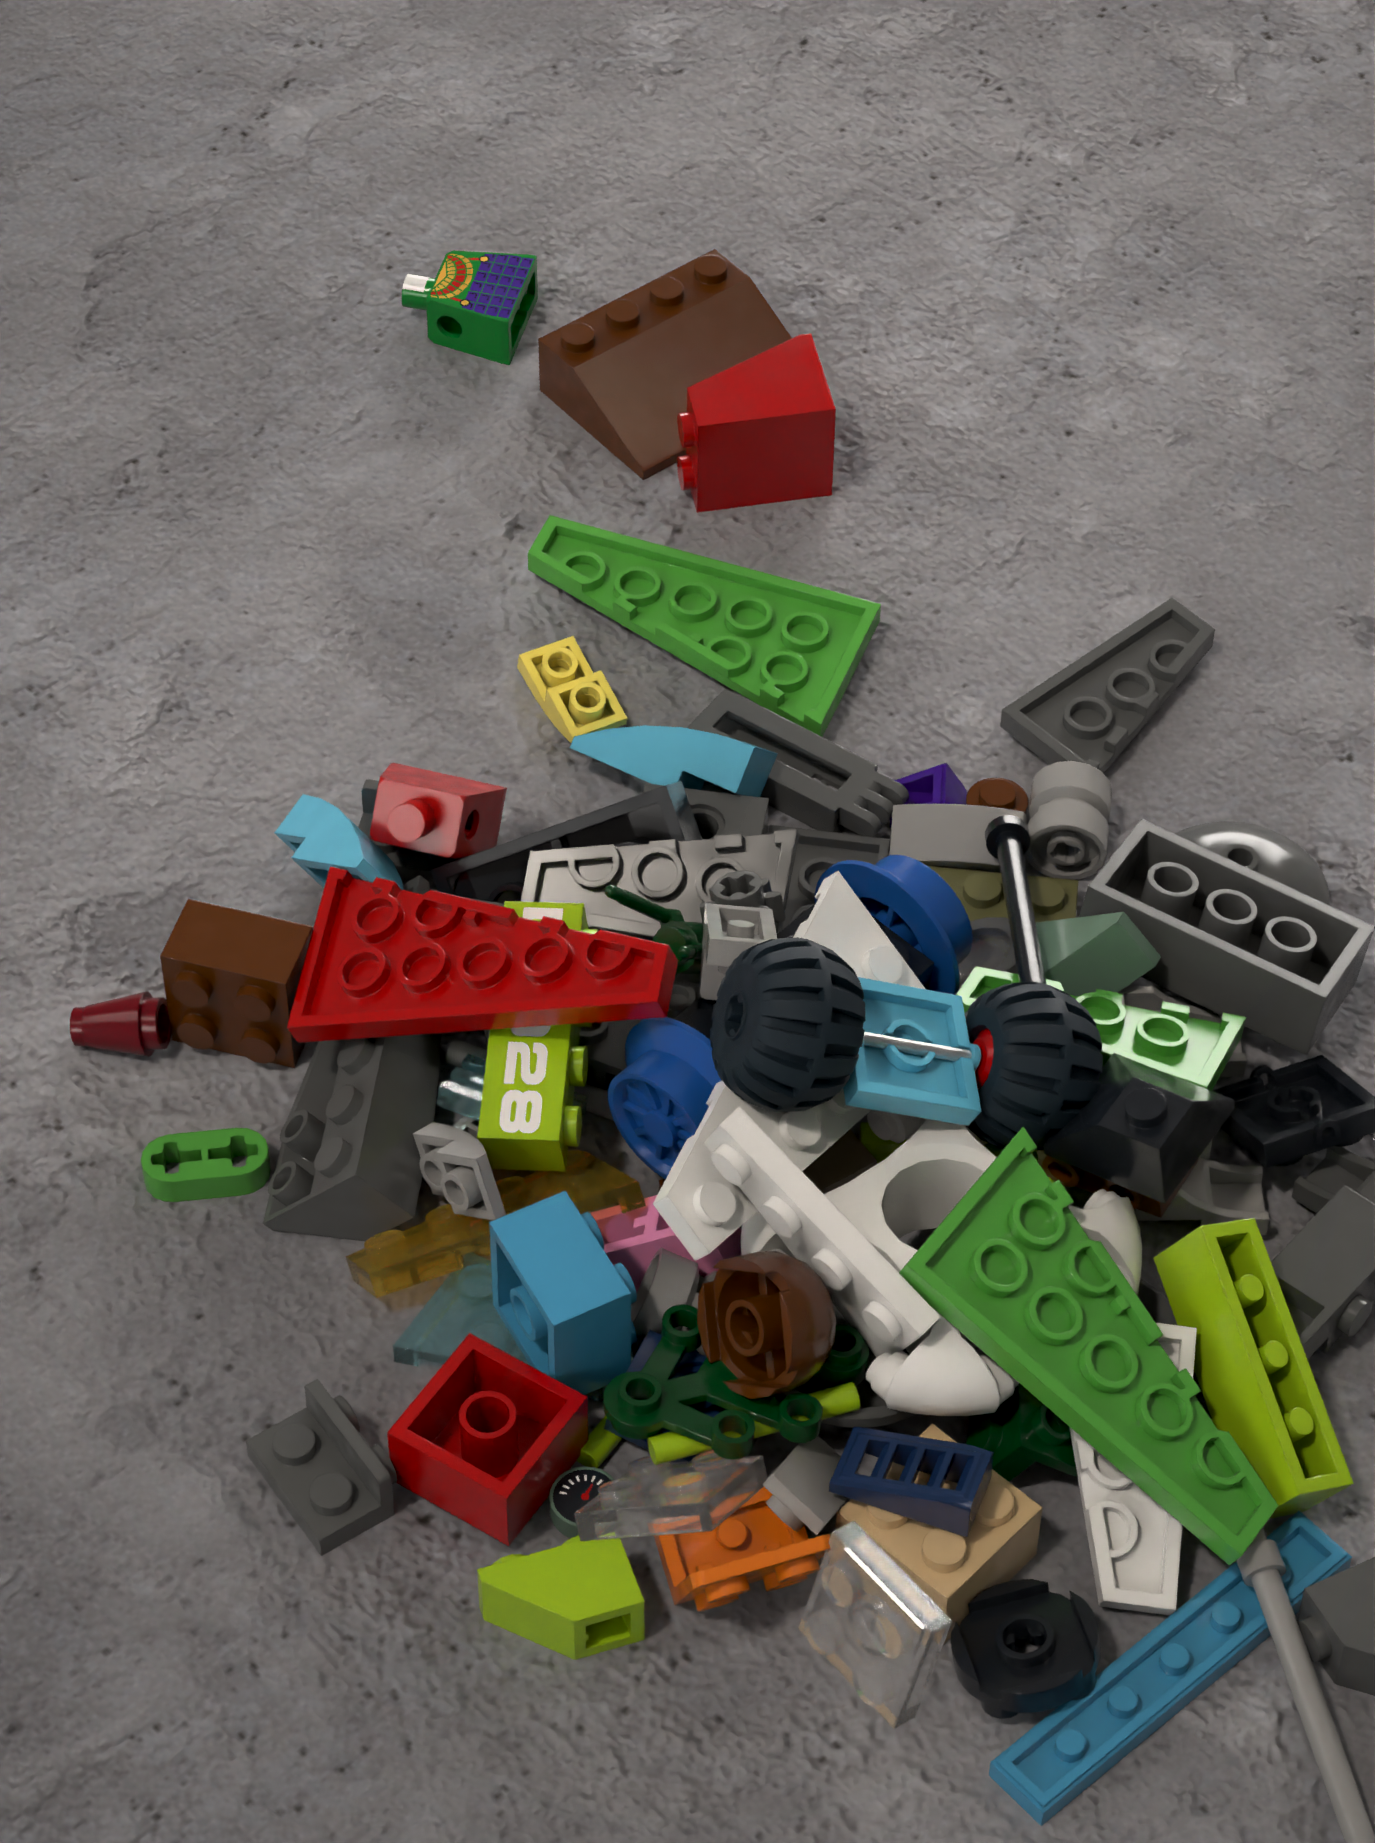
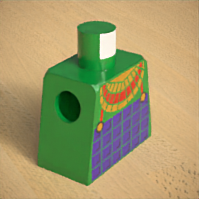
(477, 302)

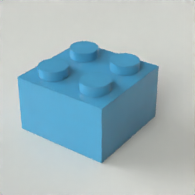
(562, 1293)

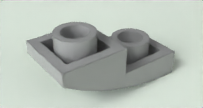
(946, 834)
(459, 1170)
(802, 1486)

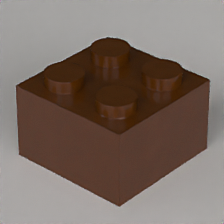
(234, 981)

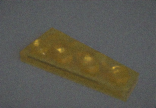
(436, 1246)

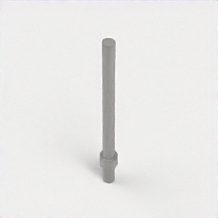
(1262, 1569)

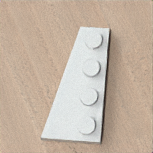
(853, 1271)
(1129, 1533)

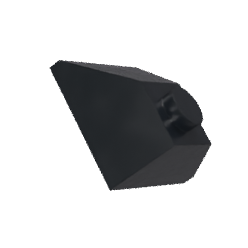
(1141, 1128)

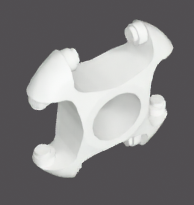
(917, 1192)

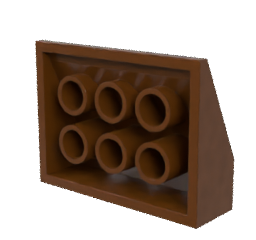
(631, 360)

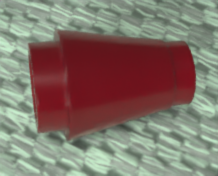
(125, 1025)

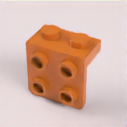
(741, 1550)

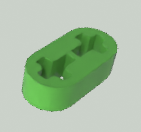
(205, 1164)

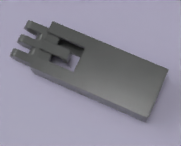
(862, 796)

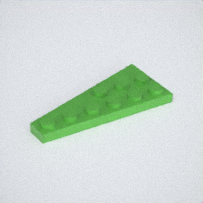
(748, 629)
(1073, 1332)

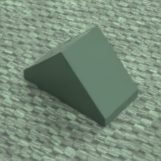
(1094, 952)

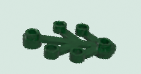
(649, 1400)

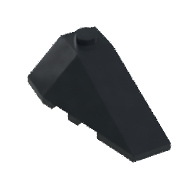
(501, 870)

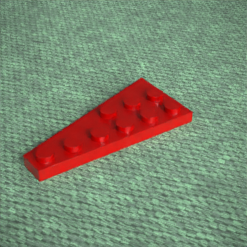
(455, 964)

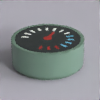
(572, 1492)

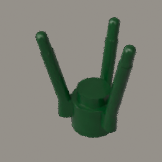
(681, 936)

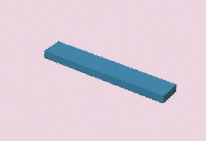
(1157, 1677)

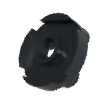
(1033, 1680)

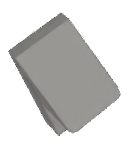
(727, 934)

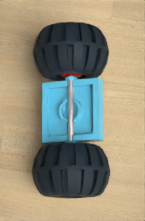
(803, 1027)

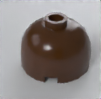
(766, 1322)

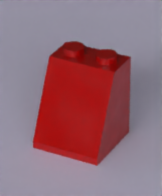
(759, 431)

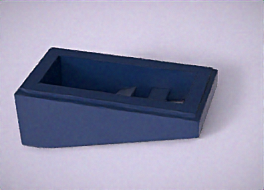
(927, 1503)

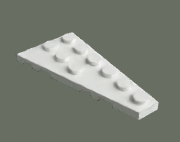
(695, 1196)

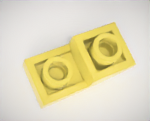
(569, 690)

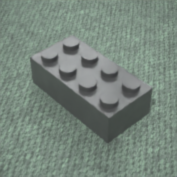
(1233, 935)

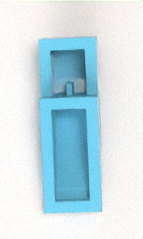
(680, 754)
(327, 838)

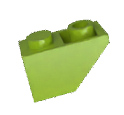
(566, 1597)

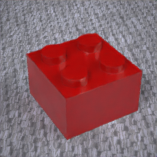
(488, 1438)

